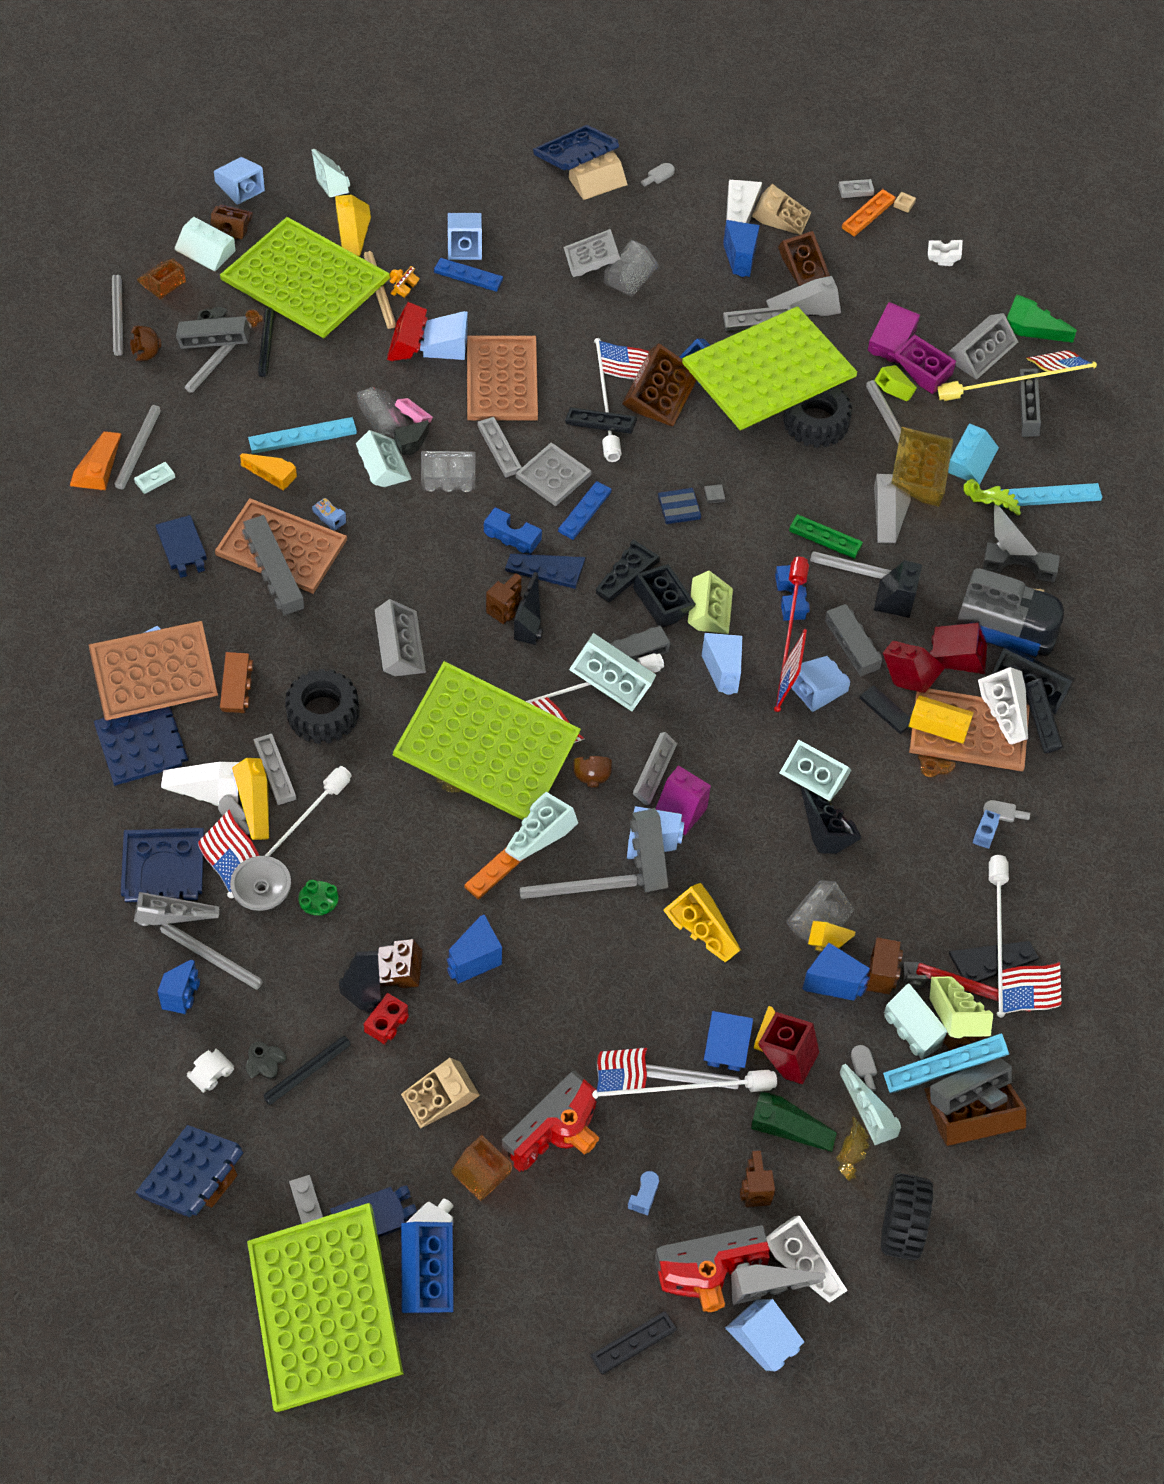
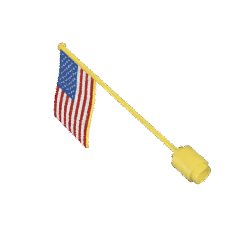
(1052, 363)

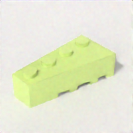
(958, 1009)

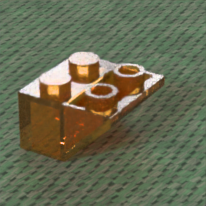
(163, 278)
(481, 1168)

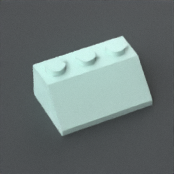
(330, 175)
(205, 244)
(382, 459)
(815, 770)
(915, 1022)

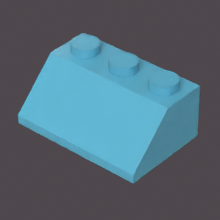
(973, 454)

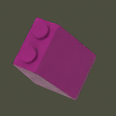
(893, 331)
(686, 796)

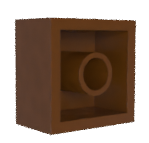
(884, 966)

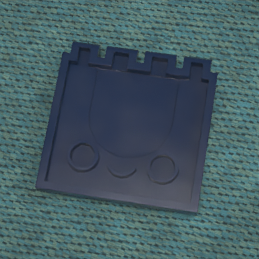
(576, 147)
(141, 744)
(162, 863)
(190, 1171)

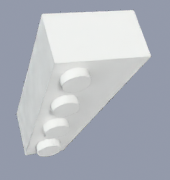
(742, 200)

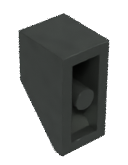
(411, 437)

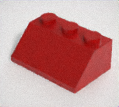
(407, 333)

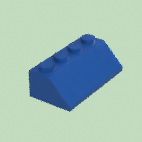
(427, 1267)

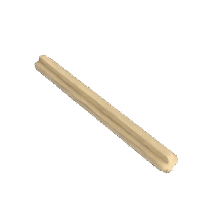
(382, 297)

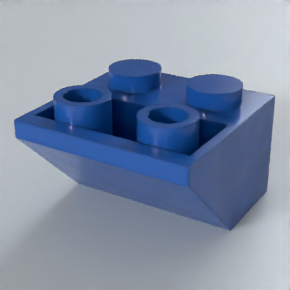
(178, 987)

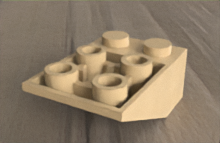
(781, 211)
(440, 1092)

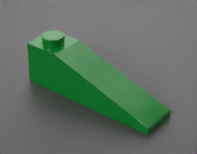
(1031, 321)

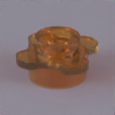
(253, 314)

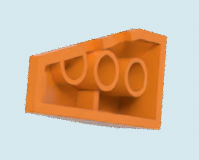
(97, 464)

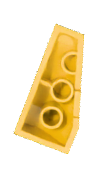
(353, 222)
(254, 795)
(701, 917)

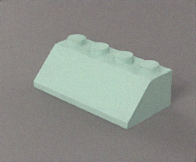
(612, 672)

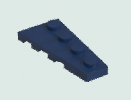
(552, 569)

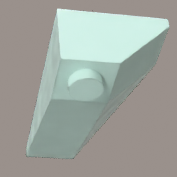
(545, 824)
(874, 1113)

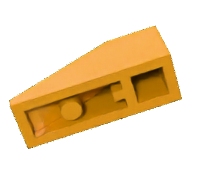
(271, 469)

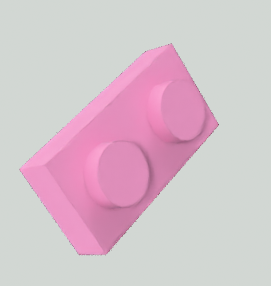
(409, 408)

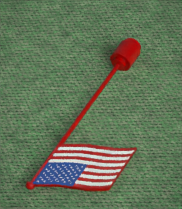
(792, 665)

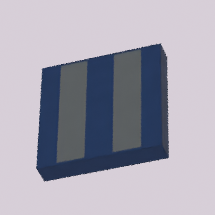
(679, 506)

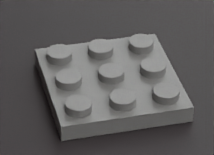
(591, 253)
(553, 474)

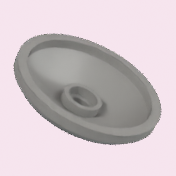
(258, 873)

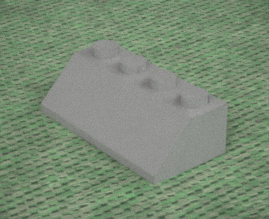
(984, 345)
(399, 639)

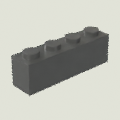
(213, 332)
(1029, 404)
(853, 640)
(644, 643)
(650, 850)
(963, 1086)

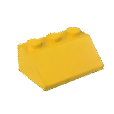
(940, 719)

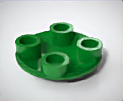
(318, 897)

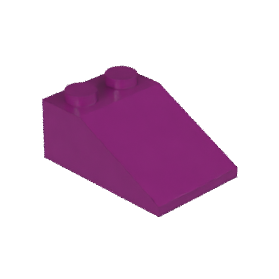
(925, 363)

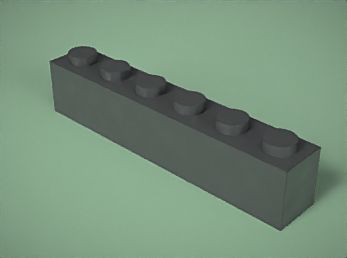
(273, 565)

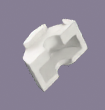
(945, 253)
(210, 1068)

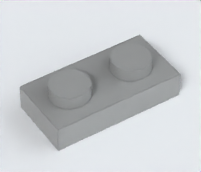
(856, 188)

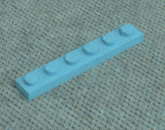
(302, 435)
(1056, 494)
(946, 1063)

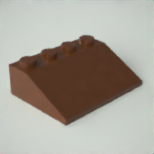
(660, 386)
(979, 1121)

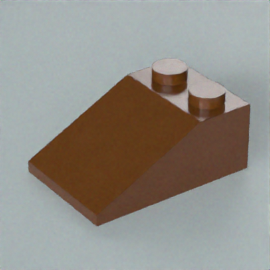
(803, 258)

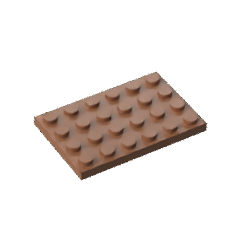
(502, 378)
(305, 545)
(153, 670)
(984, 740)

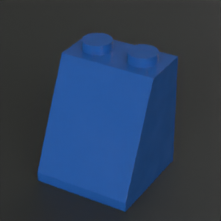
(740, 246)
(474, 952)
(836, 975)
(728, 1040)

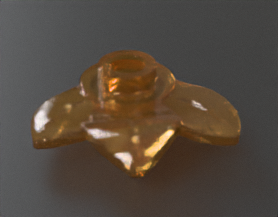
(939, 765)

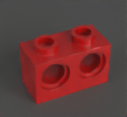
(382, 1017)

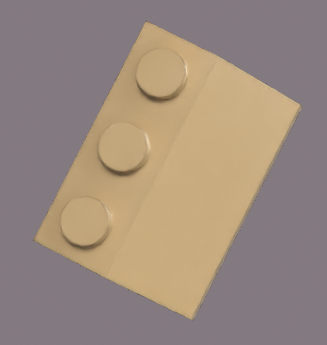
(598, 176)

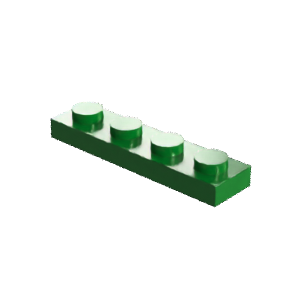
(825, 536)

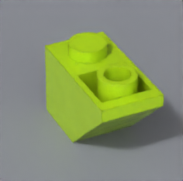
(895, 382)

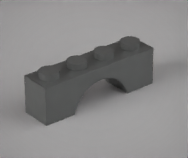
(1042, 564)

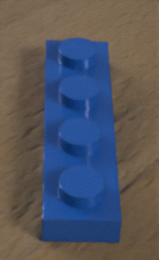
(468, 274)
(584, 510)

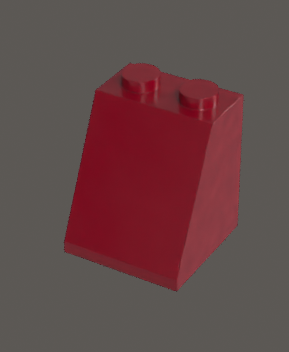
(960, 647)
(911, 666)
(790, 1046)

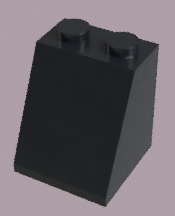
(898, 589)

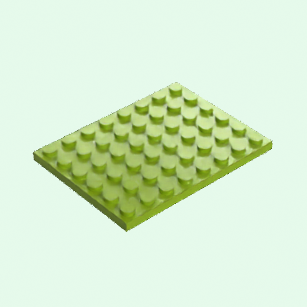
(305, 277)
(769, 367)
(486, 741)
(324, 1308)

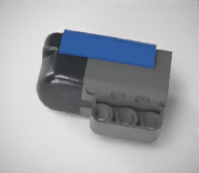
(1012, 613)

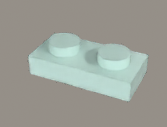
(154, 477)

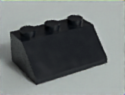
(663, 595)

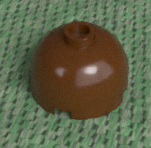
(146, 340)
(593, 770)

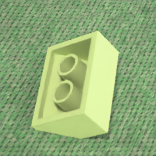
(712, 605)

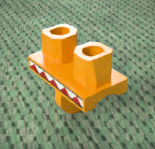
(408, 277)

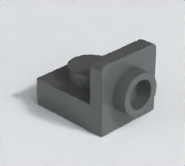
(911, 977)

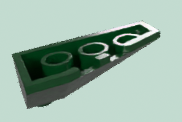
(783, 1119)

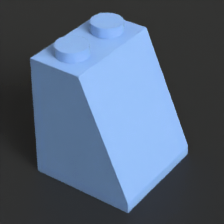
(240, 179)
(464, 236)
(445, 337)
(723, 659)
(820, 682)
(671, 831)
(766, 1334)

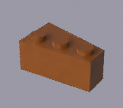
(236, 682)

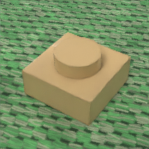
(904, 202)

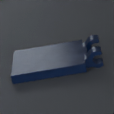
(181, 544)
(386, 1208)

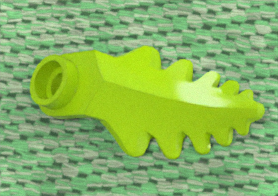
(993, 495)

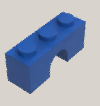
(523, 539)
(783, 583)

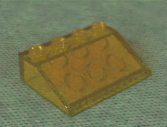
(922, 465)

